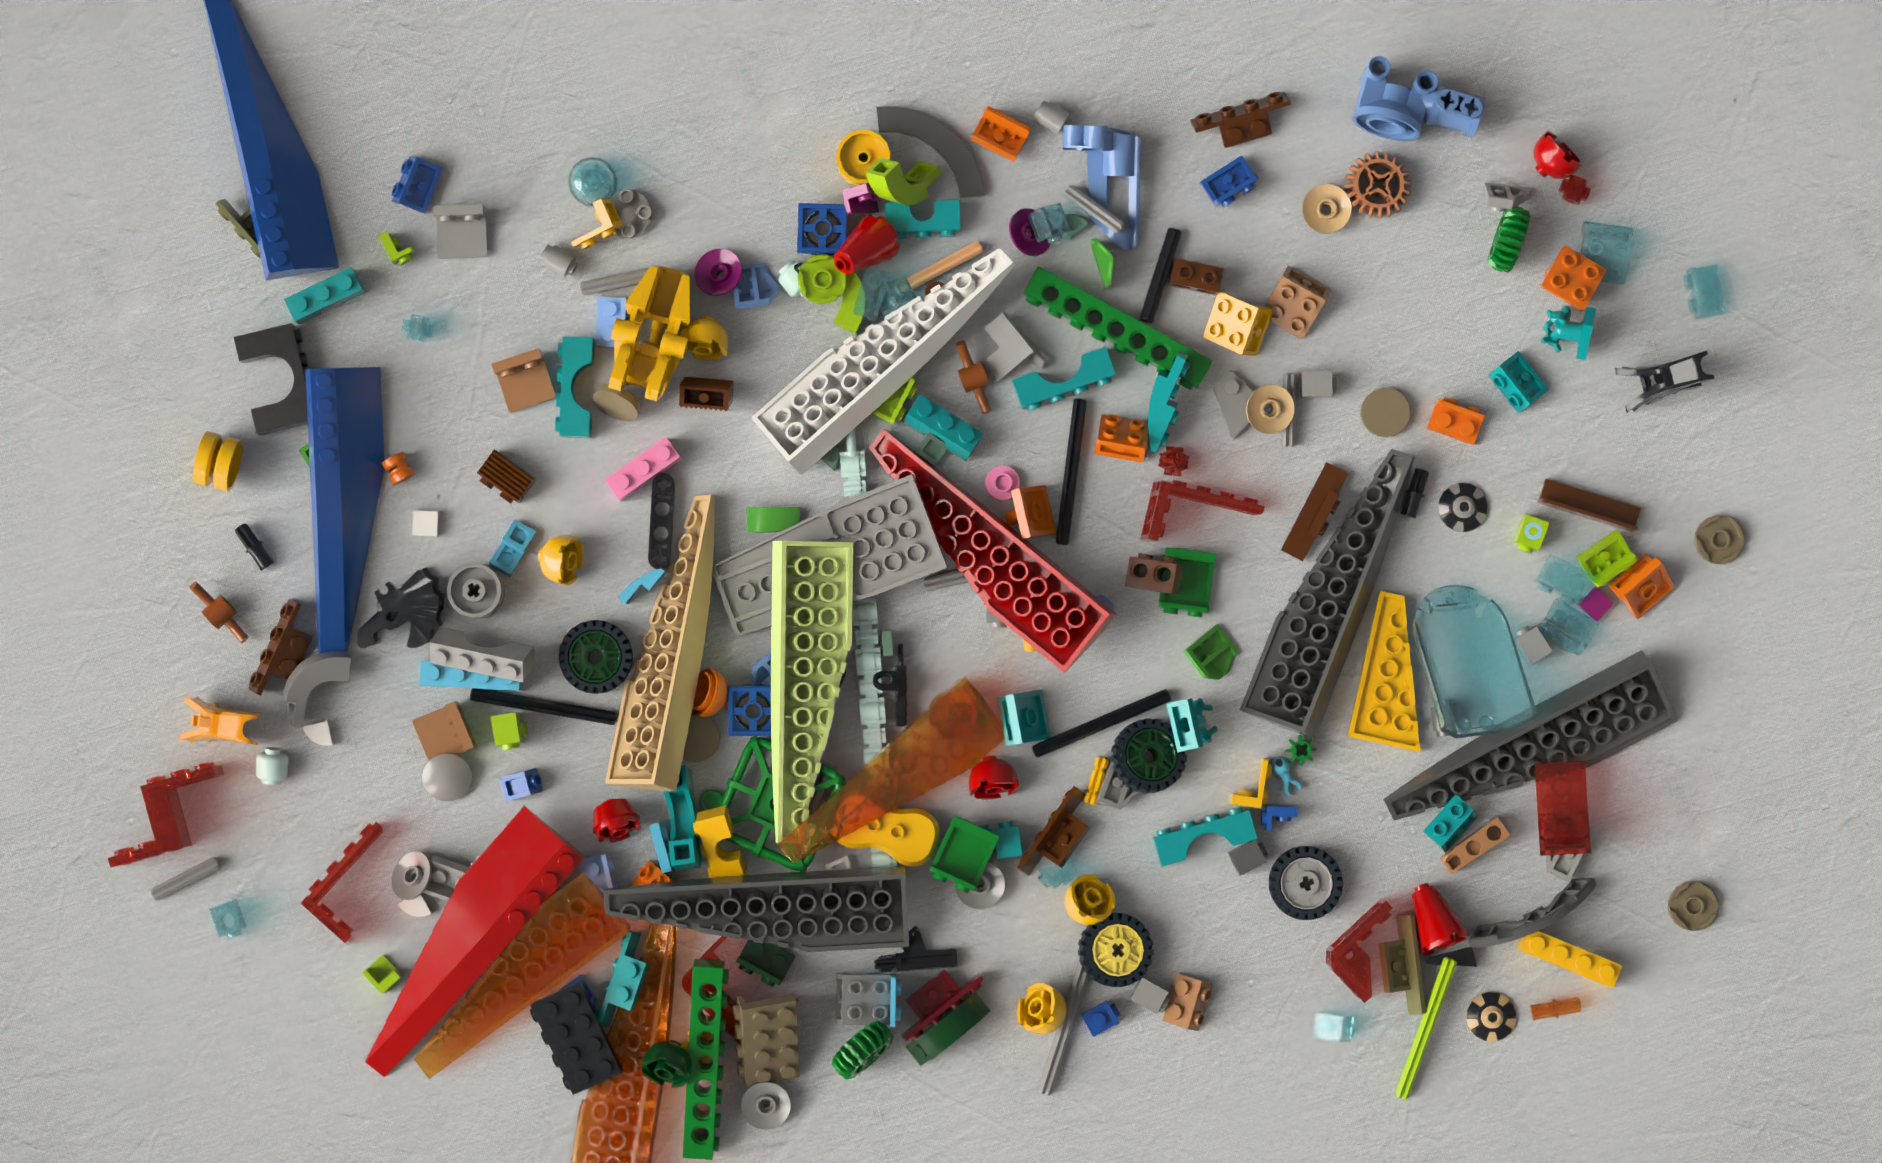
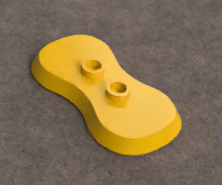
(904, 834)

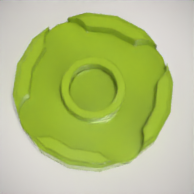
(821, 280)

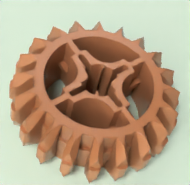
(1395, 171)

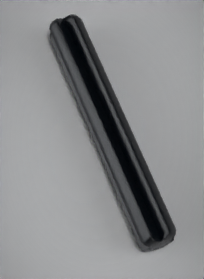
(1160, 275)

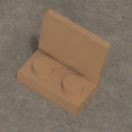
(1296, 302)
(524, 380)
(444, 731)

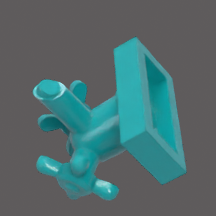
(1569, 330)
(1189, 723)

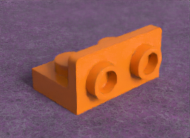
(1456, 421)

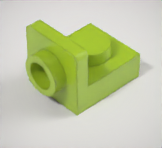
(392, 245)

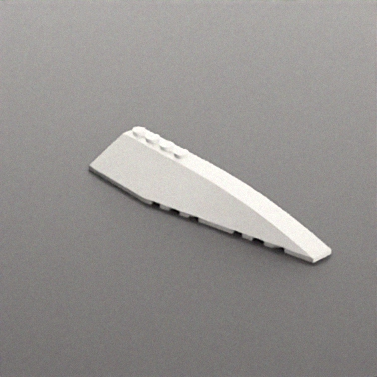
(866, 370)

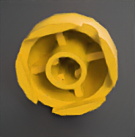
(706, 338)
(560, 559)
(1089, 900)
(1041, 1009)

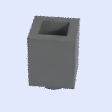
(1248, 856)

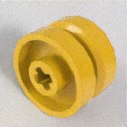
(856, 144)
(217, 461)

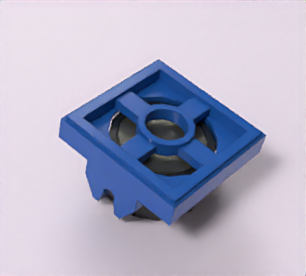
(822, 231)
(751, 710)

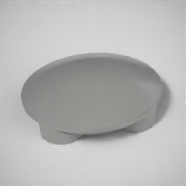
(633, 211)
(447, 777)

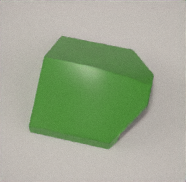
(1105, 262)
(1212, 653)

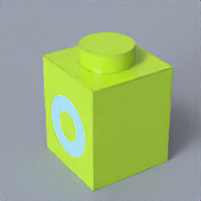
(1530, 534)

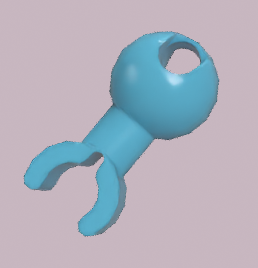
(1283, 771)

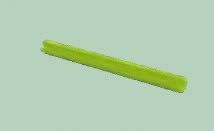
(1426, 1028)

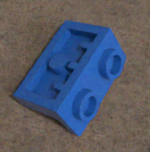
(416, 184)

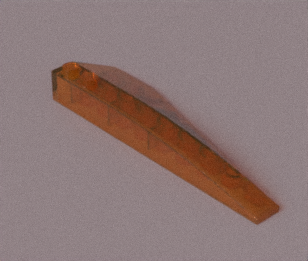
(927, 753)
(547, 950)

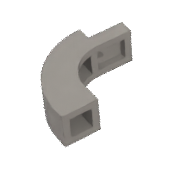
(309, 674)

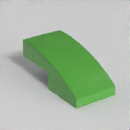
(771, 519)

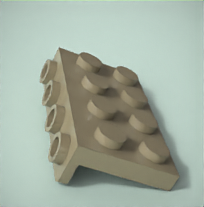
(767, 1039)

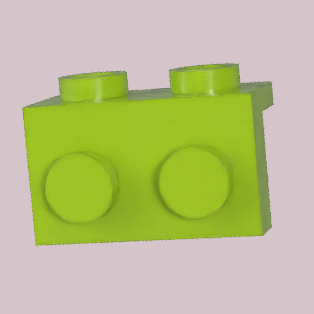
(893, 407)
(1607, 558)

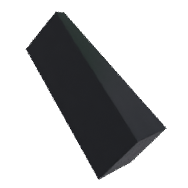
(1463, 957)

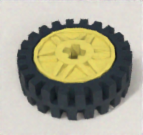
(1134, 950)

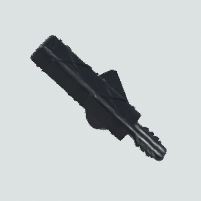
(898, 684)
(917, 957)

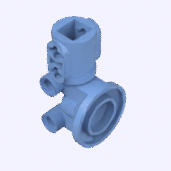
(1400, 112)

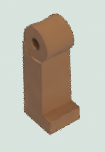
(1475, 845)

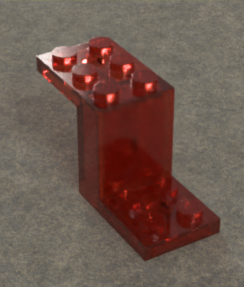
(165, 814)

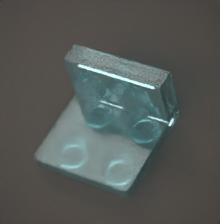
(1608, 247)

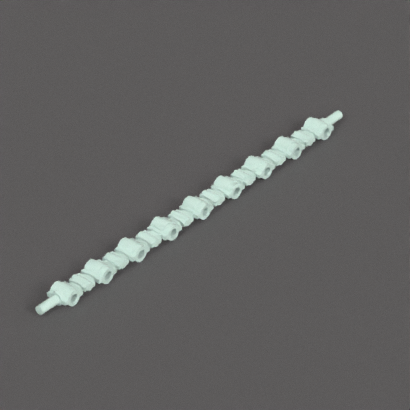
(867, 658)

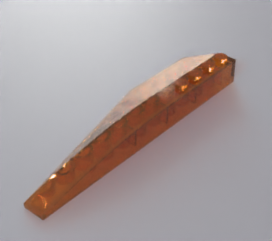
(622, 1112)

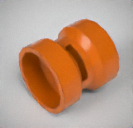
(398, 468)

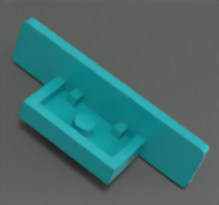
(626, 980)

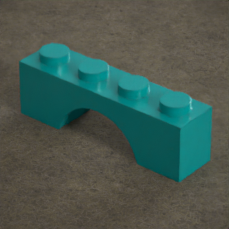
(576, 355)
(1033, 389)
(683, 842)
(1173, 845)

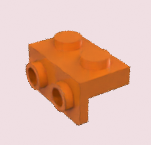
(1001, 133)

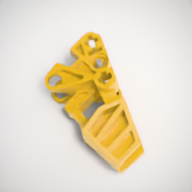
(664, 299)

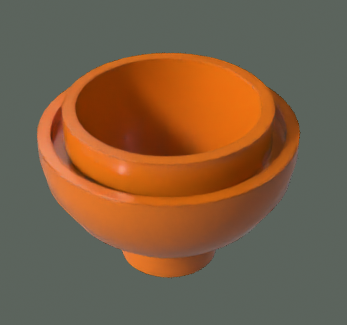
(710, 693)

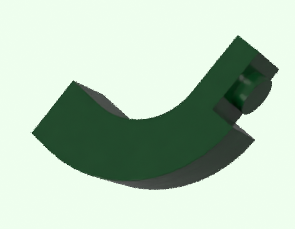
(948, 1029)

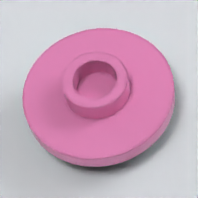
(1001, 481)

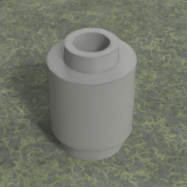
(1052, 117)
(558, 260)

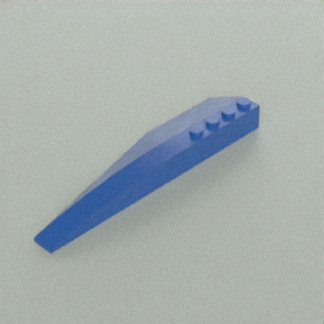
(273, 160)

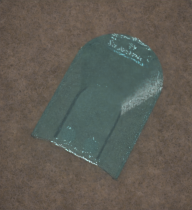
(1471, 663)

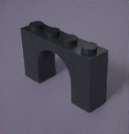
(285, 344)

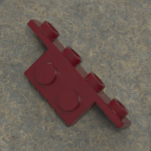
(935, 998)

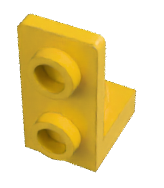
(608, 216)
(1245, 797)

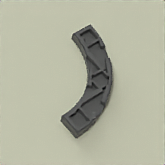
(940, 139)
(1533, 921)

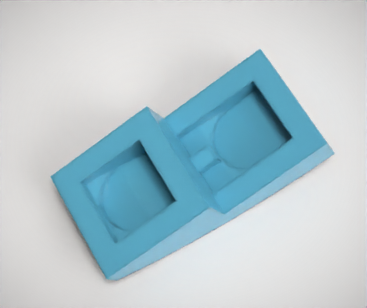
(512, 548)
(648, 580)

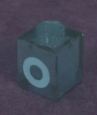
(1049, 223)

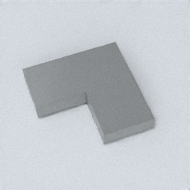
(1013, 347)

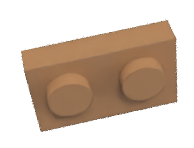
(1187, 1002)

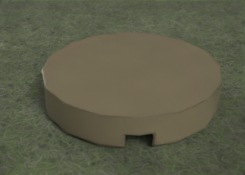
(616, 404)
(1385, 412)
(1719, 539)
(701, 739)
(1693, 906)

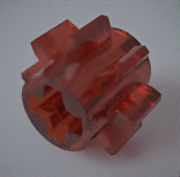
(1574, 189)
(1173, 461)

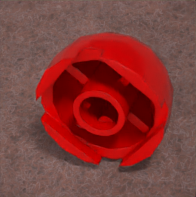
(1554, 157)
(991, 778)

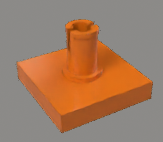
(1031, 512)

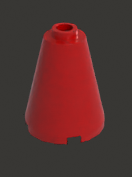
(867, 245)
(1436, 920)

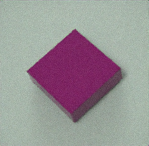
(1595, 604)

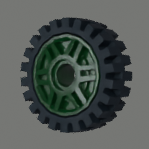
(615, 662)
(1133, 766)

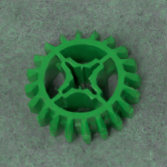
(1508, 239)
(862, 1050)

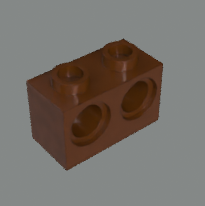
(1196, 277)
(1153, 579)

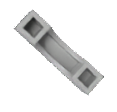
(509, 661)

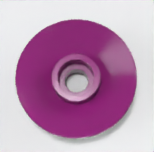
(1023, 234)
(714, 263)

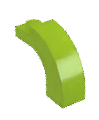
(890, 183)
(845, 317)

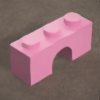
(643, 468)

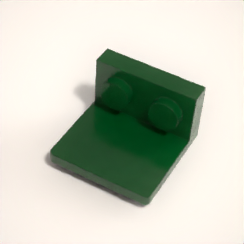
(765, 960)

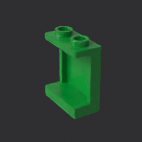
(1195, 582)
(963, 854)

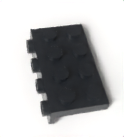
(575, 1038)

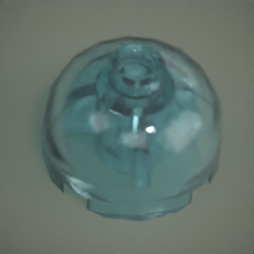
(592, 180)

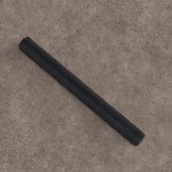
(1071, 471)
(543, 706)
(1101, 723)

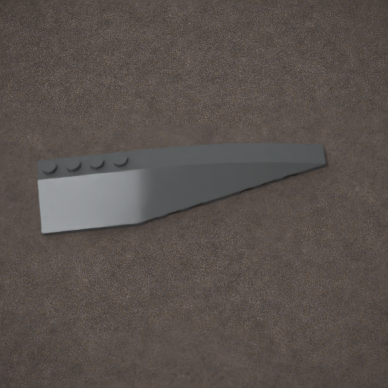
(1324, 614)
(1574, 725)
(783, 909)

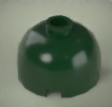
(667, 1063)

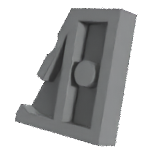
(1504, 197)
(1113, 791)

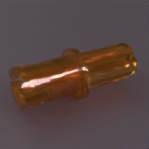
(1555, 1008)

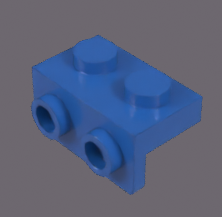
(1229, 181)

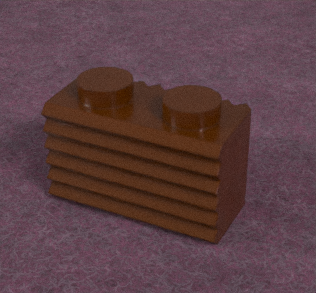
(706, 393)
(506, 476)

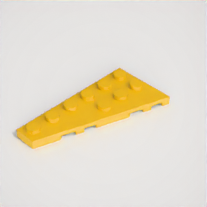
(1385, 692)

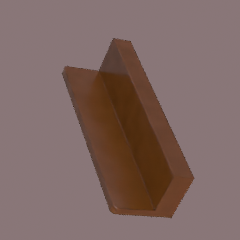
(1589, 505)

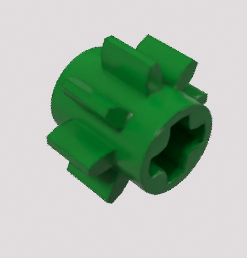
(1293, 750)

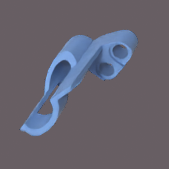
(1110, 154)

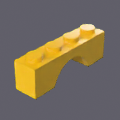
(1570, 958)

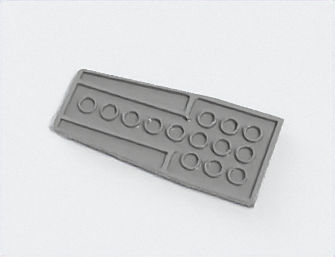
(890, 549)

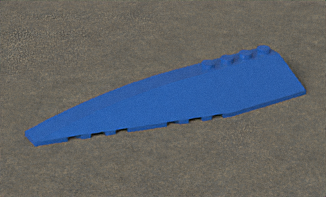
(345, 489)

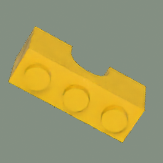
(713, 827)

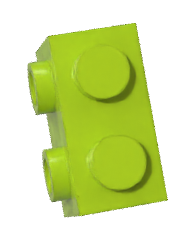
(509, 730)

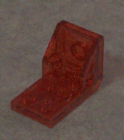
(1562, 808)
(1356, 971)

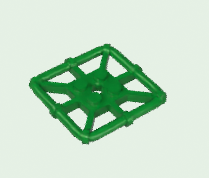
(761, 806)

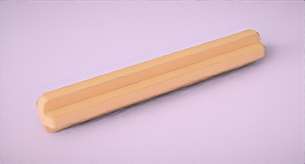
(945, 265)

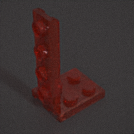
(1160, 504)
(335, 873)

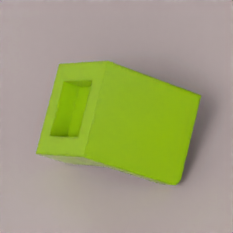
(382, 974)

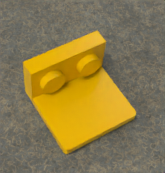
(1237, 324)

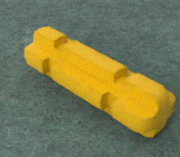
(1096, 780)

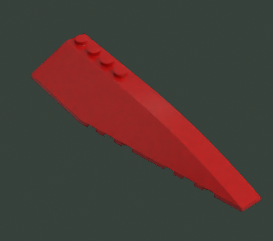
(1003, 569)
(477, 924)

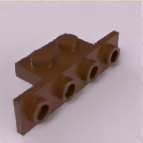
(1243, 121)
(1315, 511)
(284, 650)
(1059, 836)

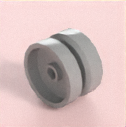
(461, 591)

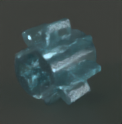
(417, 328)

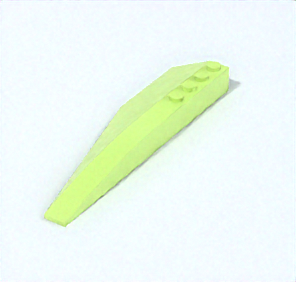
(807, 662)

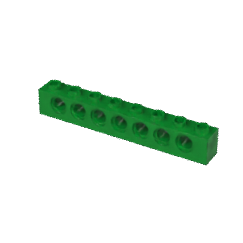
(1110, 315)
(694, 1144)

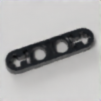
(661, 521)

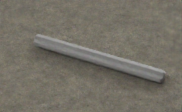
(1063, 1032)

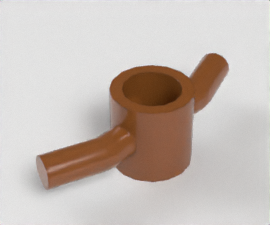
(973, 377)
(219, 612)

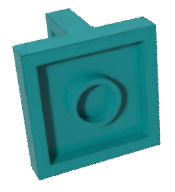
(1023, 717)

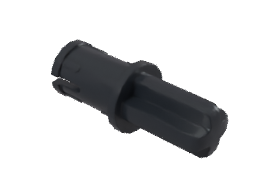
(1415, 493)
(253, 546)

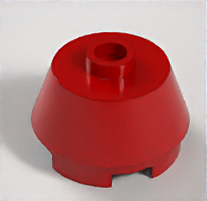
(615, 820)

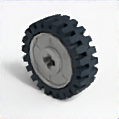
(1322, 892)

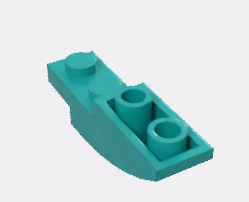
(1161, 408)

